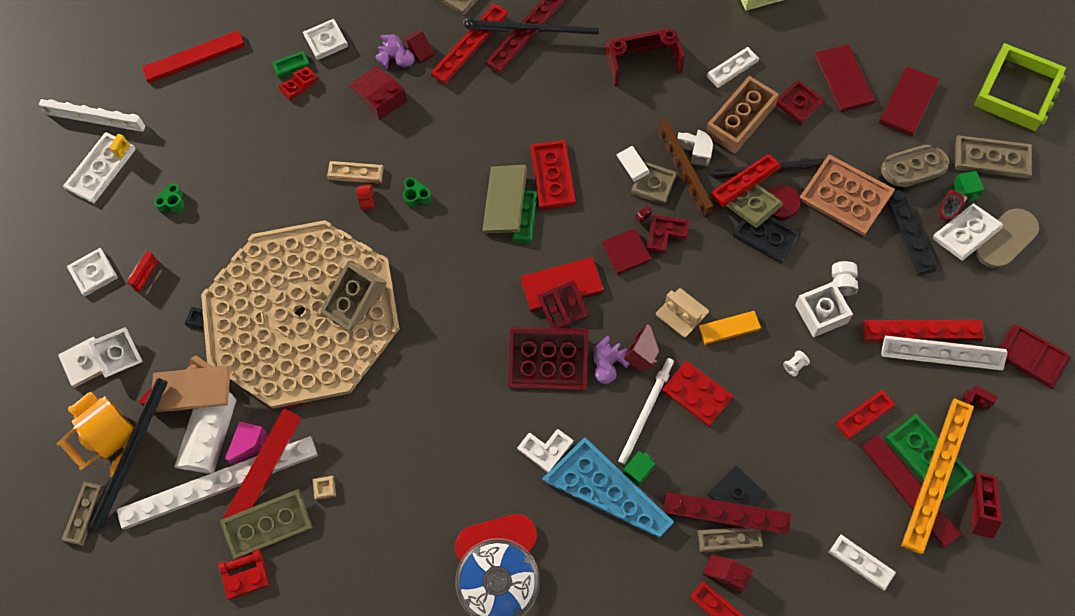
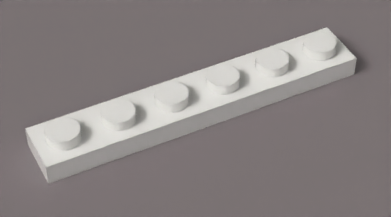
(92, 115)
(944, 352)

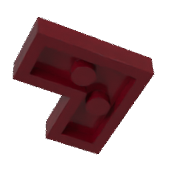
(665, 227)

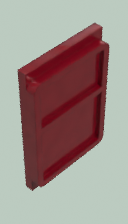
(1034, 355)

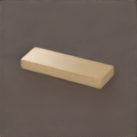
(355, 172)

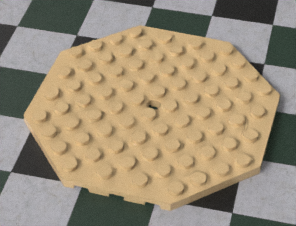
(287, 355)

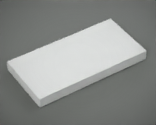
(97, 170)

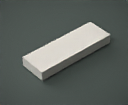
(732, 67)
(862, 562)

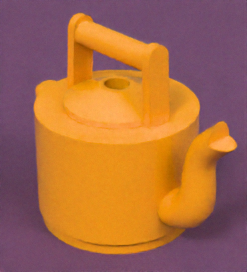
(99, 429)

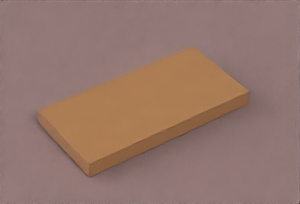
(194, 388)

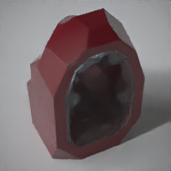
(951, 205)

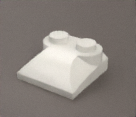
(114, 352)

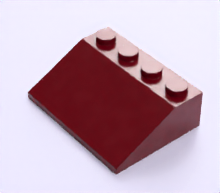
(548, 358)

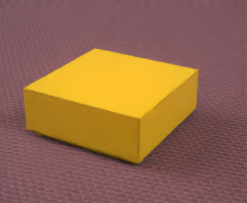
(119, 146)

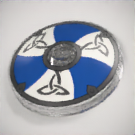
(497, 579)

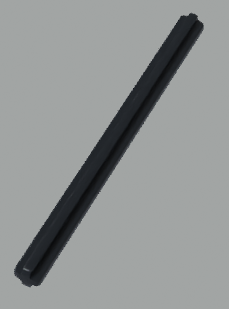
(128, 454)

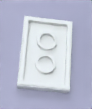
(967, 231)

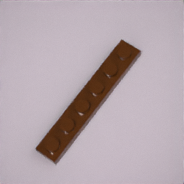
(686, 170)

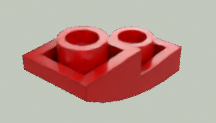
(301, 81)

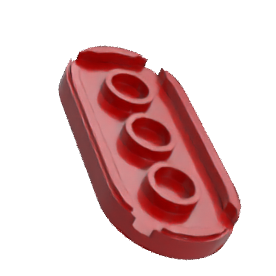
(511, 527)

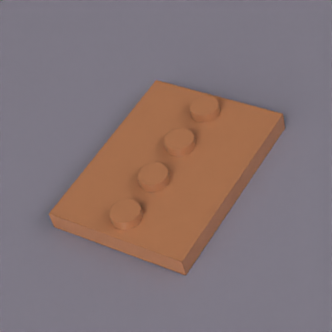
(846, 194)

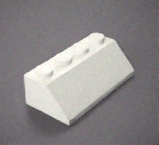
(205, 437)

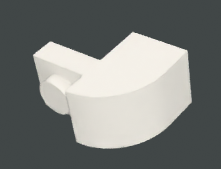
(700, 145)

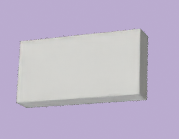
(633, 163)

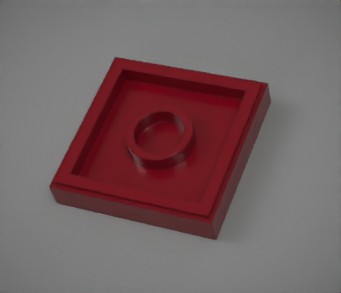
(800, 102)
(626, 251)

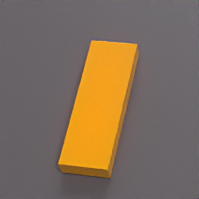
(729, 327)

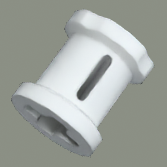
(802, 361)

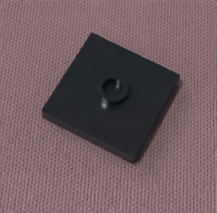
(737, 489)

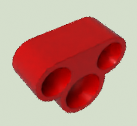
(365, 197)

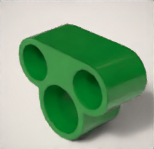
(418, 190)
(167, 197)

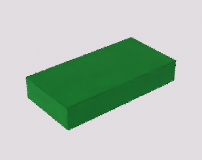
(291, 64)

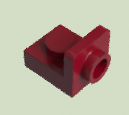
(980, 396)

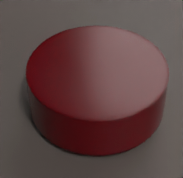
(643, 214)

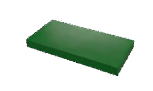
(916, 446)

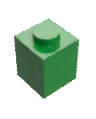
(969, 185)
(639, 468)

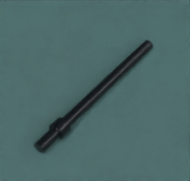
(803, 163)

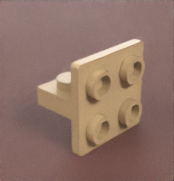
(681, 312)

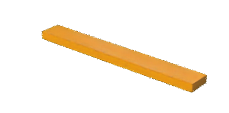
(937, 477)

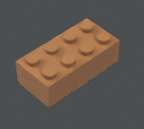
(742, 114)

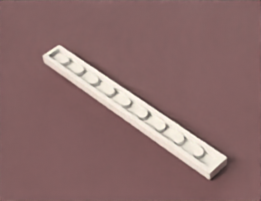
(207, 486)

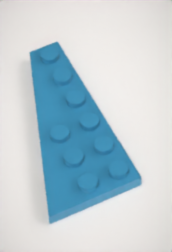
(600, 483)

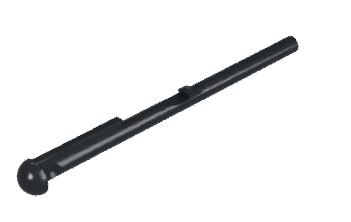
(503, 26)

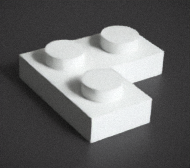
(546, 454)

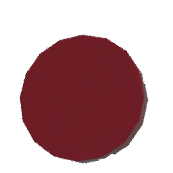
(790, 201)

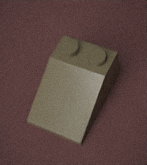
(352, 295)

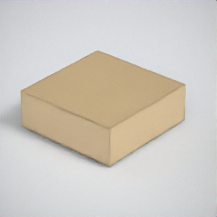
(324, 488)

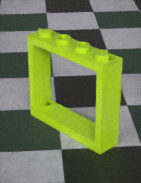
(1010, 111)

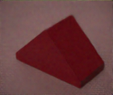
(419, 46)

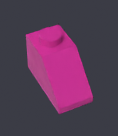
(246, 442)

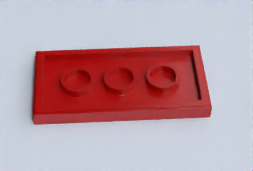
(552, 175)
(582, 271)

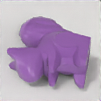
(394, 49)
(604, 357)

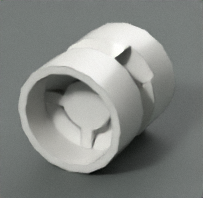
(844, 276)

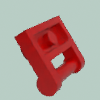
(245, 581)

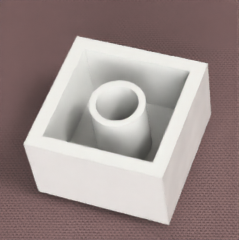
(823, 309)

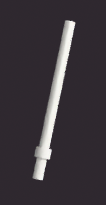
(662, 377)

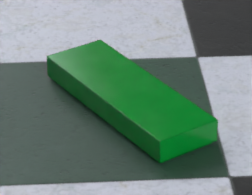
(527, 218)

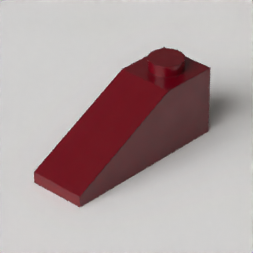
(986, 506)

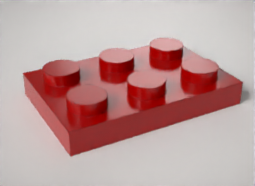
(697, 393)

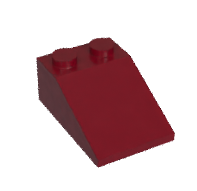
(379, 92)

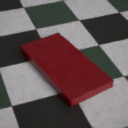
(844, 78)
(909, 101)

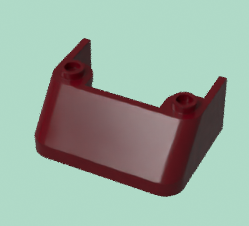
(641, 42)

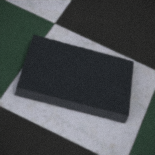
(769, 238)

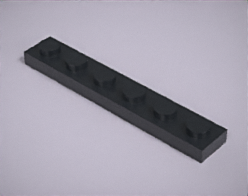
(910, 230)

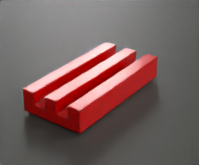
(142, 271)

